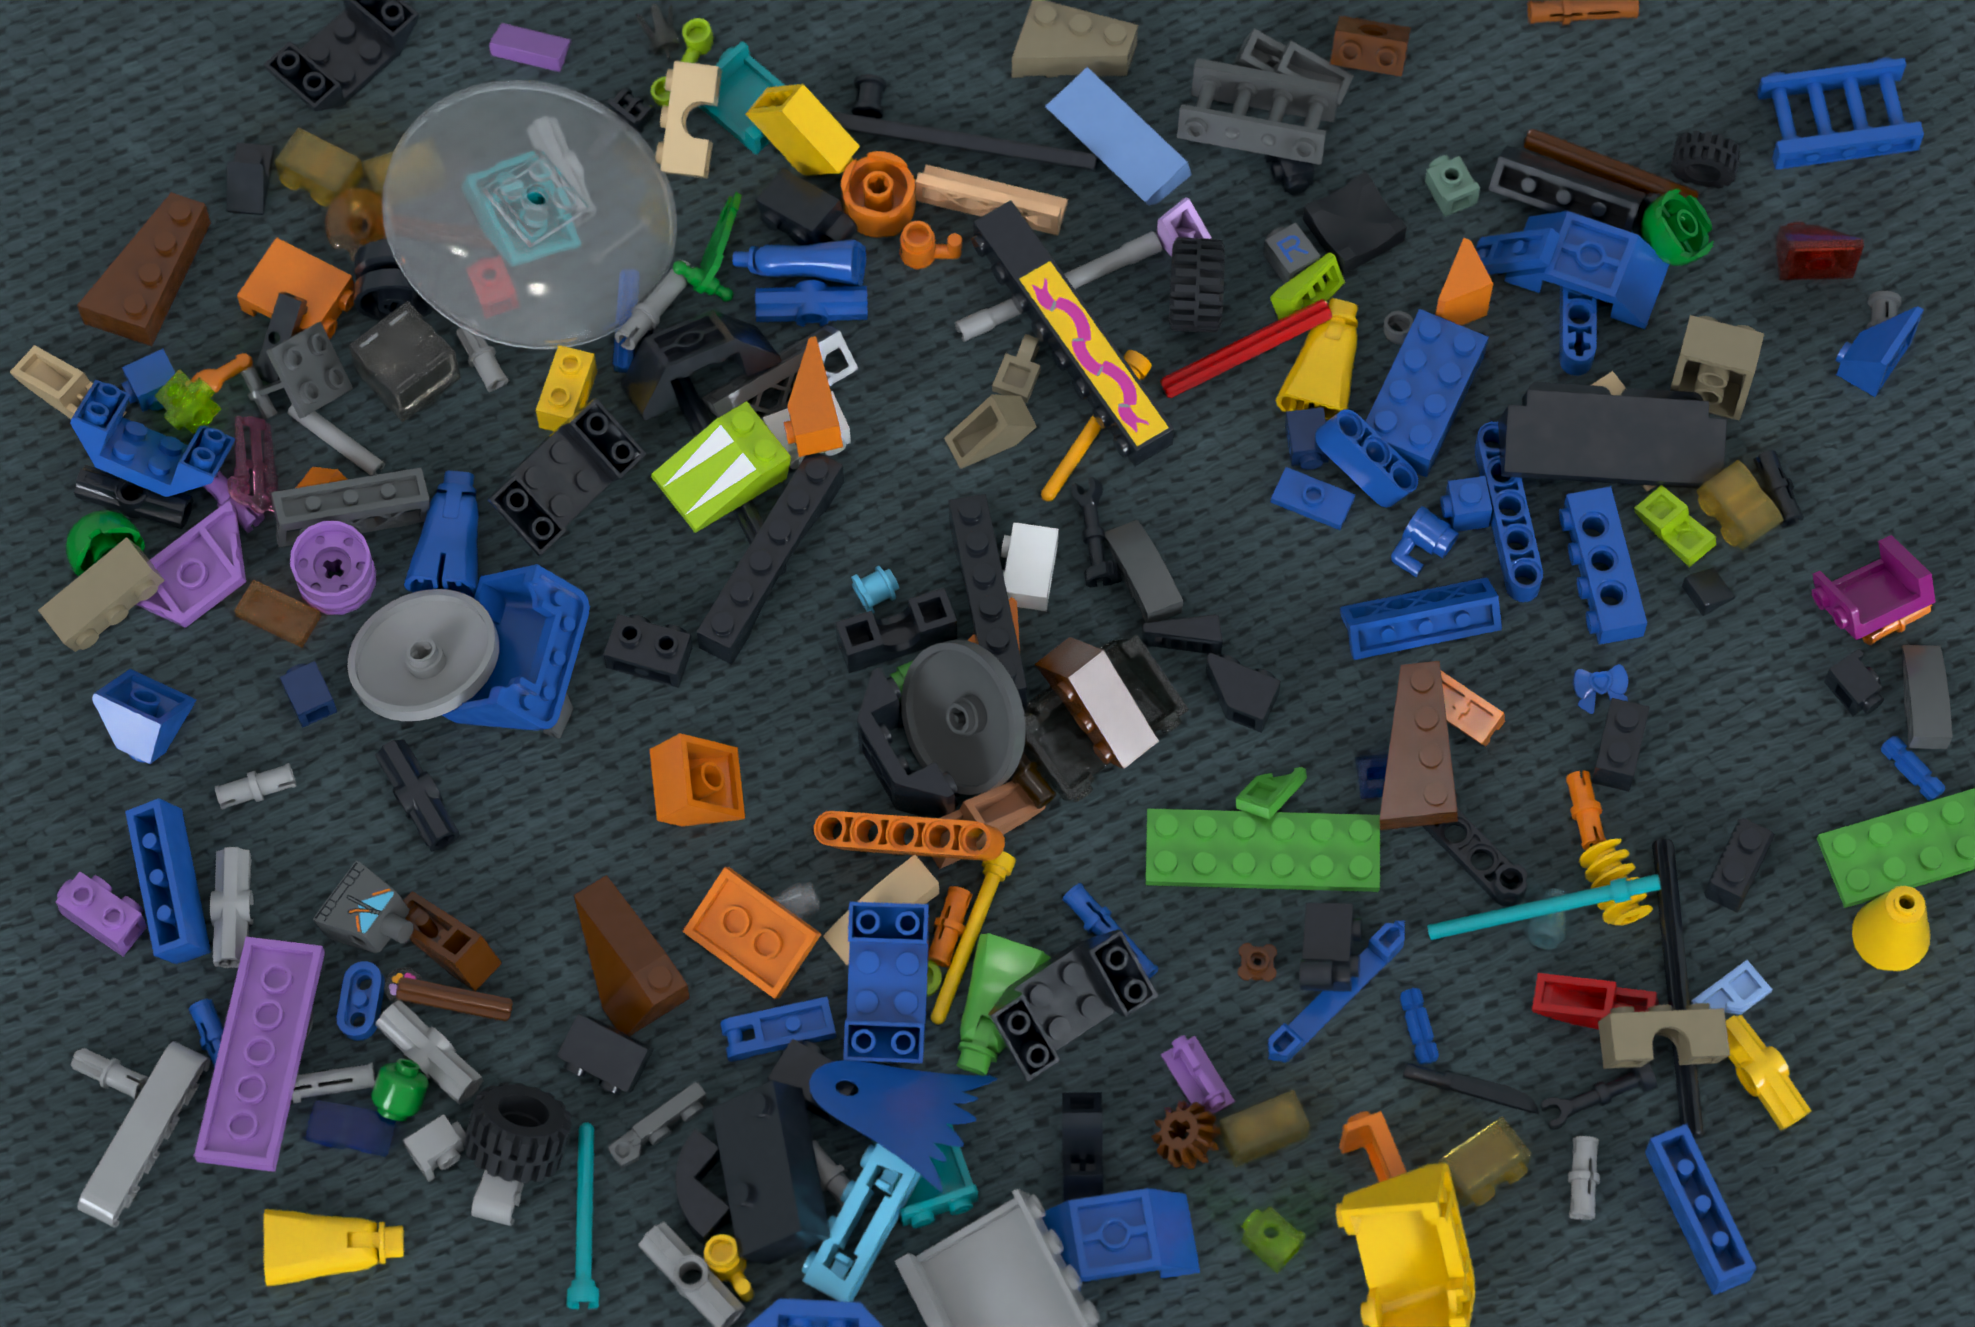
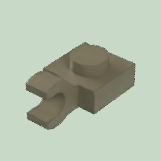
(1019, 373)

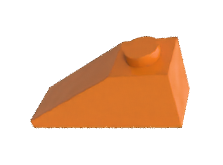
(811, 407)

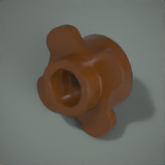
(1249, 970)

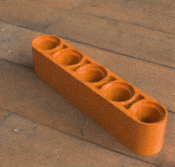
(925, 840)

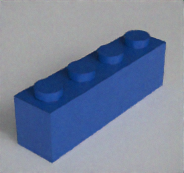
(168, 881)
(1700, 1209)

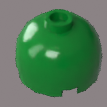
(1677, 228)
(96, 536)

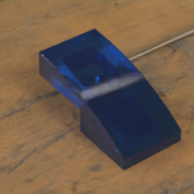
(350, 1127)

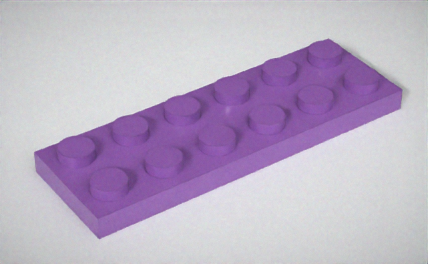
(259, 1054)

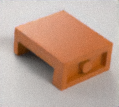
(302, 275)
(1373, 1135)

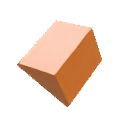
(1466, 289)

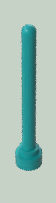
(584, 1288)

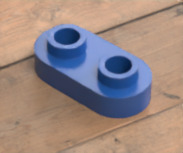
(359, 1002)

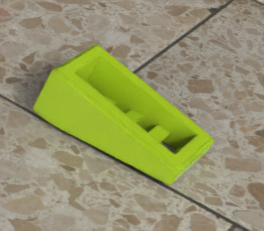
(1289, 296)

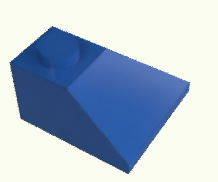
(1878, 351)
(142, 714)

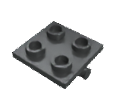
(306, 370)

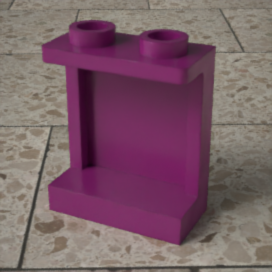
(1877, 591)

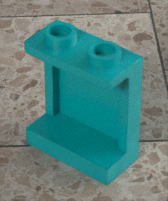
(740, 87)
(956, 1194)

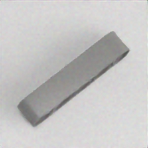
(142, 1133)

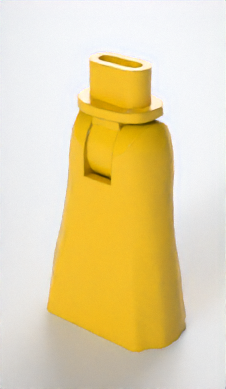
(1324, 364)
(315, 1246)

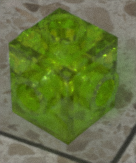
(187, 402)

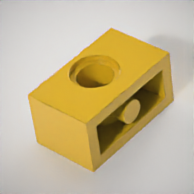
(566, 387)

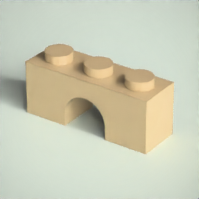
(688, 87)

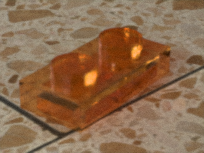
(277, 613)

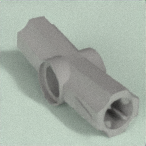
(430, 1051)

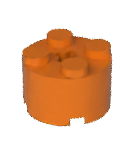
(879, 194)

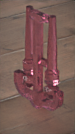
(238, 485)

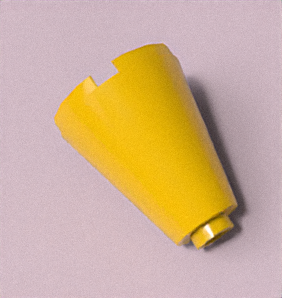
(1893, 930)

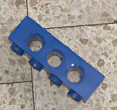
(1598, 511)

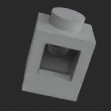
(436, 1146)

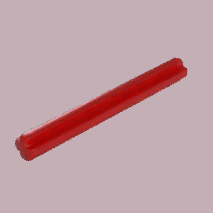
(1246, 348)

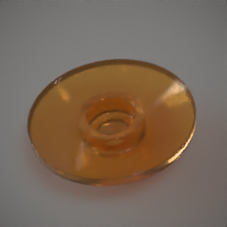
(346, 216)

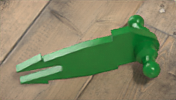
(703, 278)

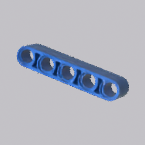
(1509, 528)

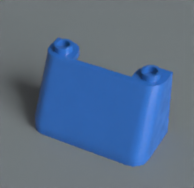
(539, 639)

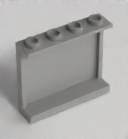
(998, 1274)

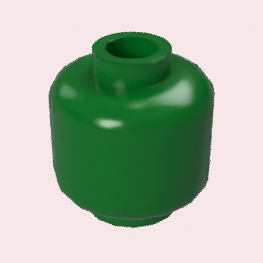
(399, 1090)

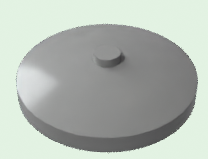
(423, 655)

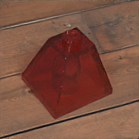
(1816, 252)

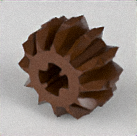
(1201, 1131)

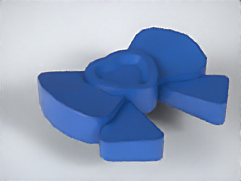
(1588, 684)

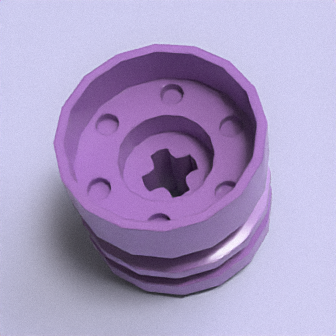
(330, 548)

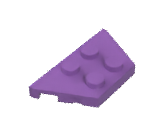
(199, 568)

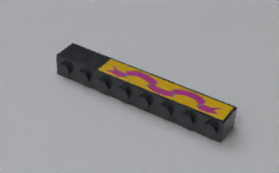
(1072, 334)

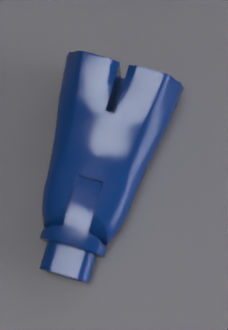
(832, 261)
(448, 539)

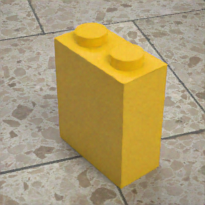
(803, 130)

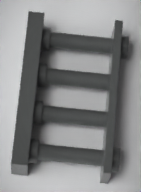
(1261, 90)

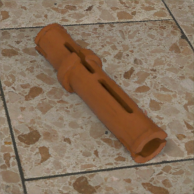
(1574, 10)

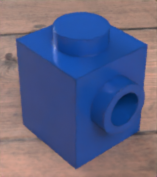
(146, 378)
(1467, 504)

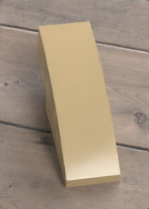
(52, 380)
(906, 884)

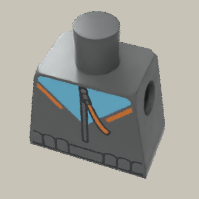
(364, 912)

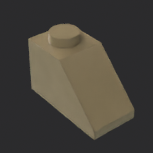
(990, 429)

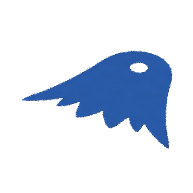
(899, 1108)

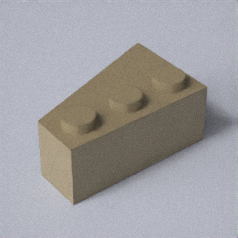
(1069, 40)

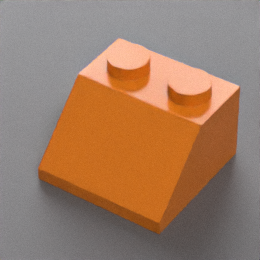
(696, 781)

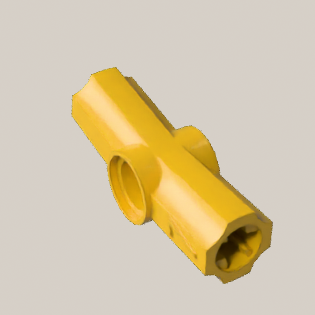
(1764, 1073)

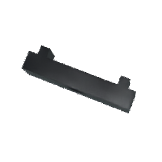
(286, 322)

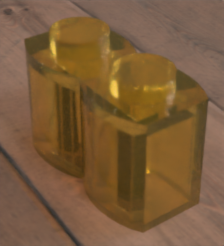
(1739, 505)

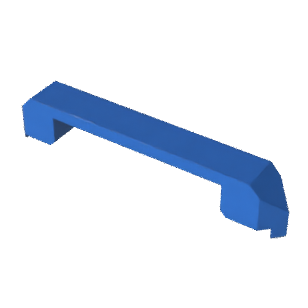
(1293, 1037)

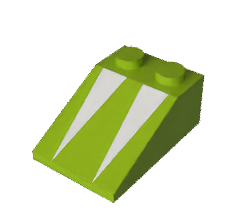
(723, 467)

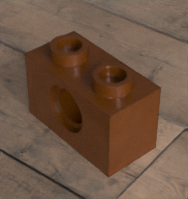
(1370, 45)

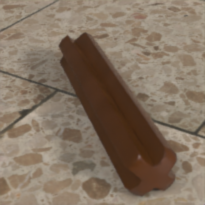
(454, 999)

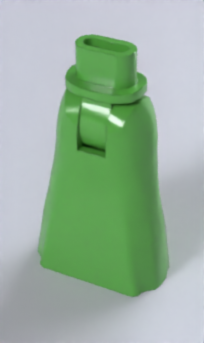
(995, 967)

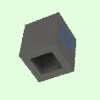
(1289, 251)

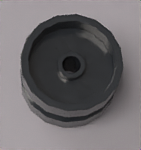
(382, 284)

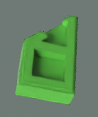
(1268, 793)

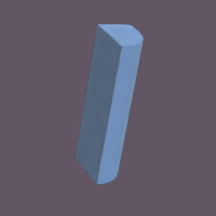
(1119, 137)

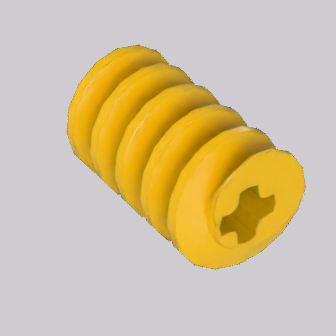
(1605, 864)

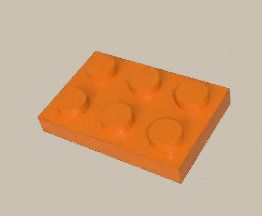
(751, 932)

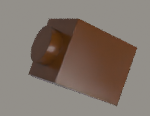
(450, 943)

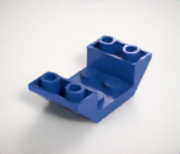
(1600, 264)
(143, 454)
(887, 982)
(1126, 1234)
(815, 1314)

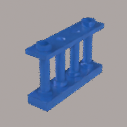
(1828, 144)

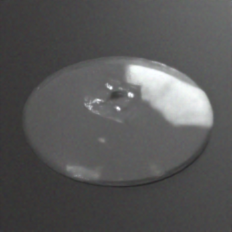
(517, 267)

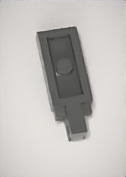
(656, 1125)

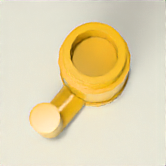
(724, 1262)

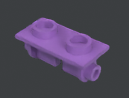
(1196, 1074)

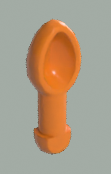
(216, 377)

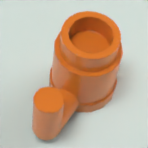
(919, 246)

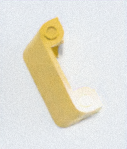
(1412, 1250)

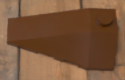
(628, 963)

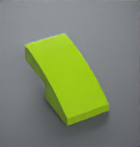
(1674, 526)

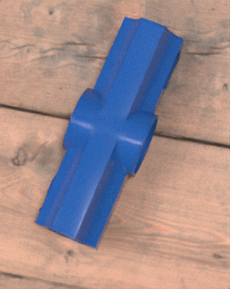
(811, 303)

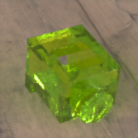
(1275, 1251)

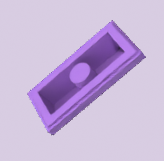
(529, 47)

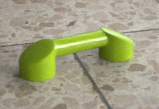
(699, 41)

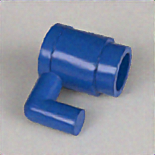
(1426, 532)

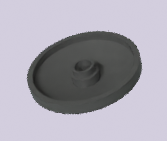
(963, 715)

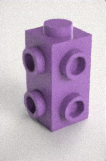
(100, 912)

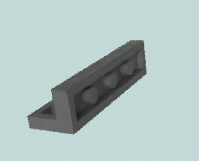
(747, 387)
(352, 503)

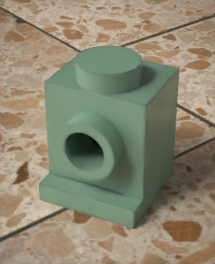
(1451, 194)

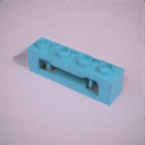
(856, 1198)

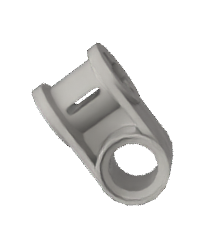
(496, 1199)

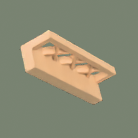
(982, 196)

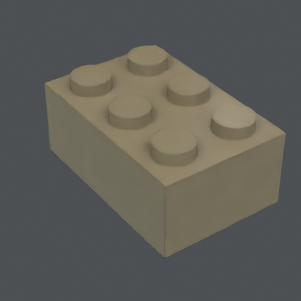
(1718, 364)

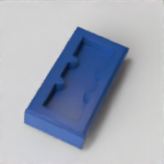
(1312, 498)

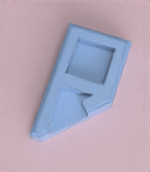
(1736, 990)

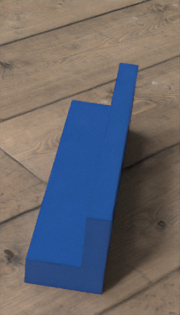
(1425, 619)

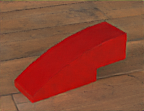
(1584, 999)

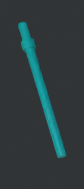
(1618, 890)

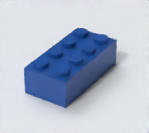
(1426, 388)

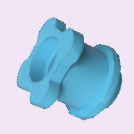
(875, 587)

